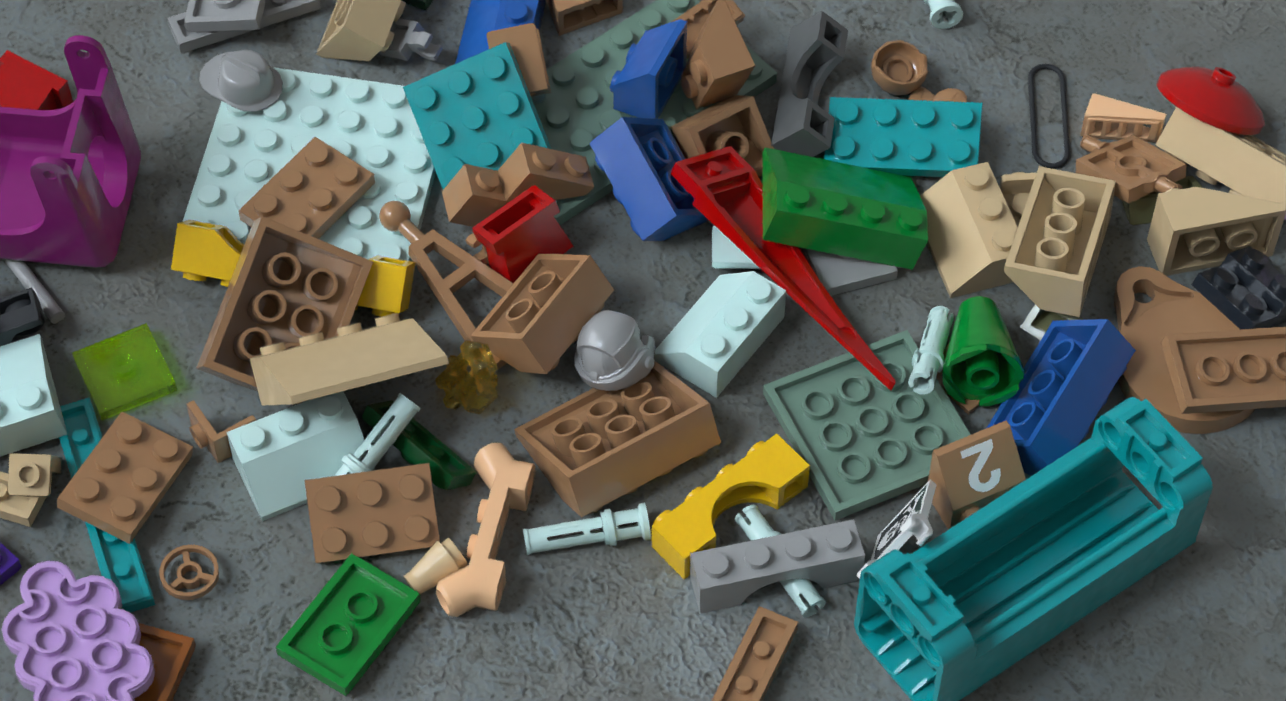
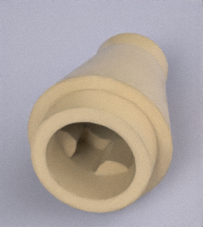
(435, 565)

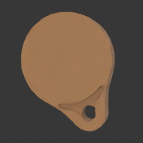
(1144, 326)

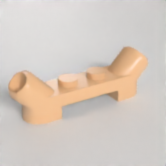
(484, 578)

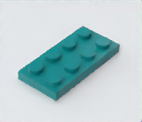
(905, 135)

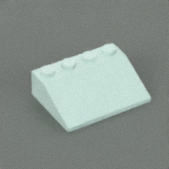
(27, 397)

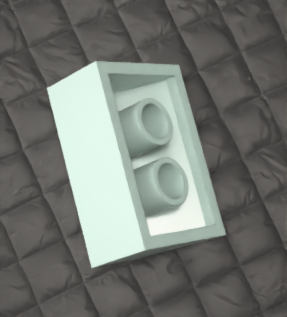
(723, 330)
(293, 447)

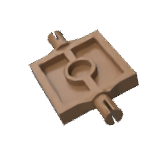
(1132, 164)

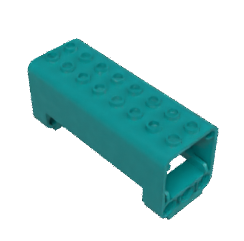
(1034, 557)

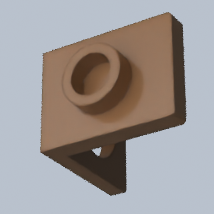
(205, 435)

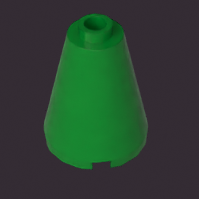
(981, 356)

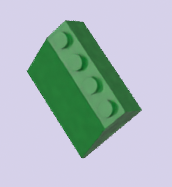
(842, 209)

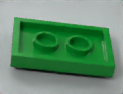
(348, 624)

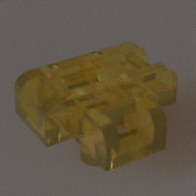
(479, 377)

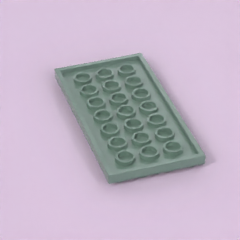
(584, 106)

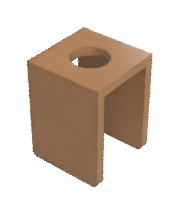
(528, 52)

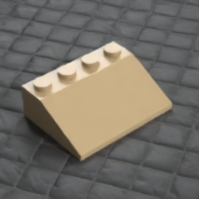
(343, 361)

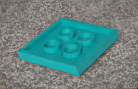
(475, 112)

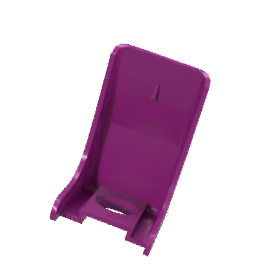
(69, 169)

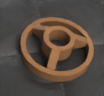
(188, 565)

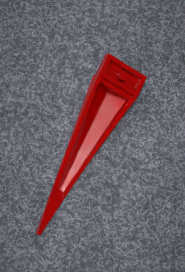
(732, 200)

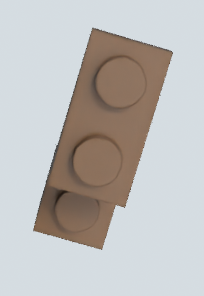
(482, 191)

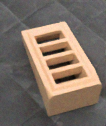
(1118, 119)

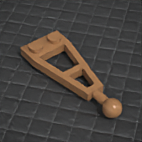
(396, 217)

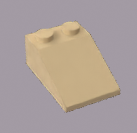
(1202, 225)

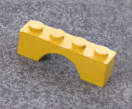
(766, 475)

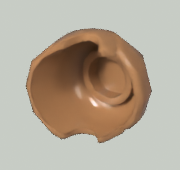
(899, 67)

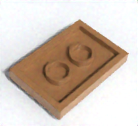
(310, 190)
(125, 477)
(372, 512)

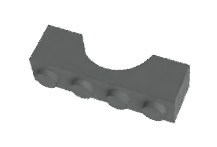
(811, 55)

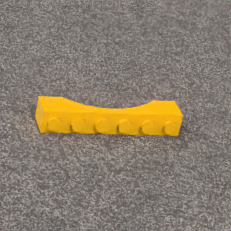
(213, 252)

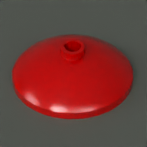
(1212, 98)

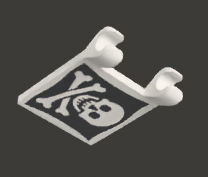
(909, 521)

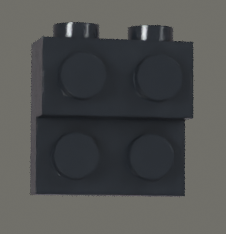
(1246, 289)

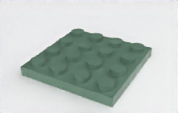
(859, 433)

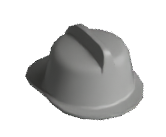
(242, 80)

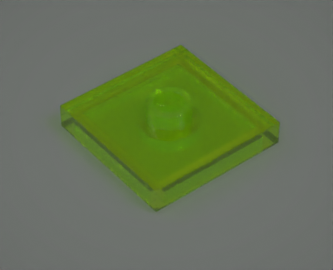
(124, 371)

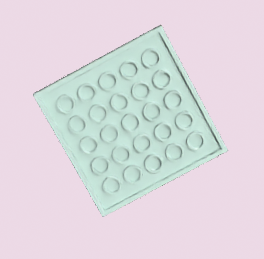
(354, 116)

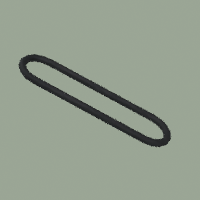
(1033, 116)

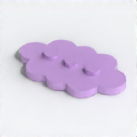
(75, 638)

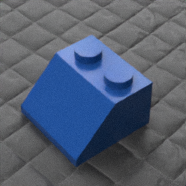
(651, 71)

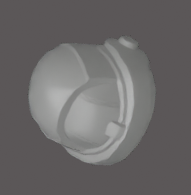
(611, 352)

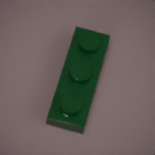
(421, 447)

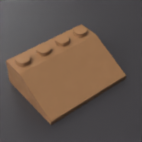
(280, 292)
(619, 439)

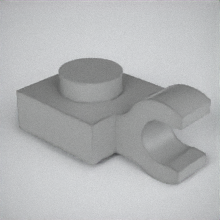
(410, 38)

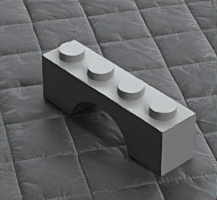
(732, 572)

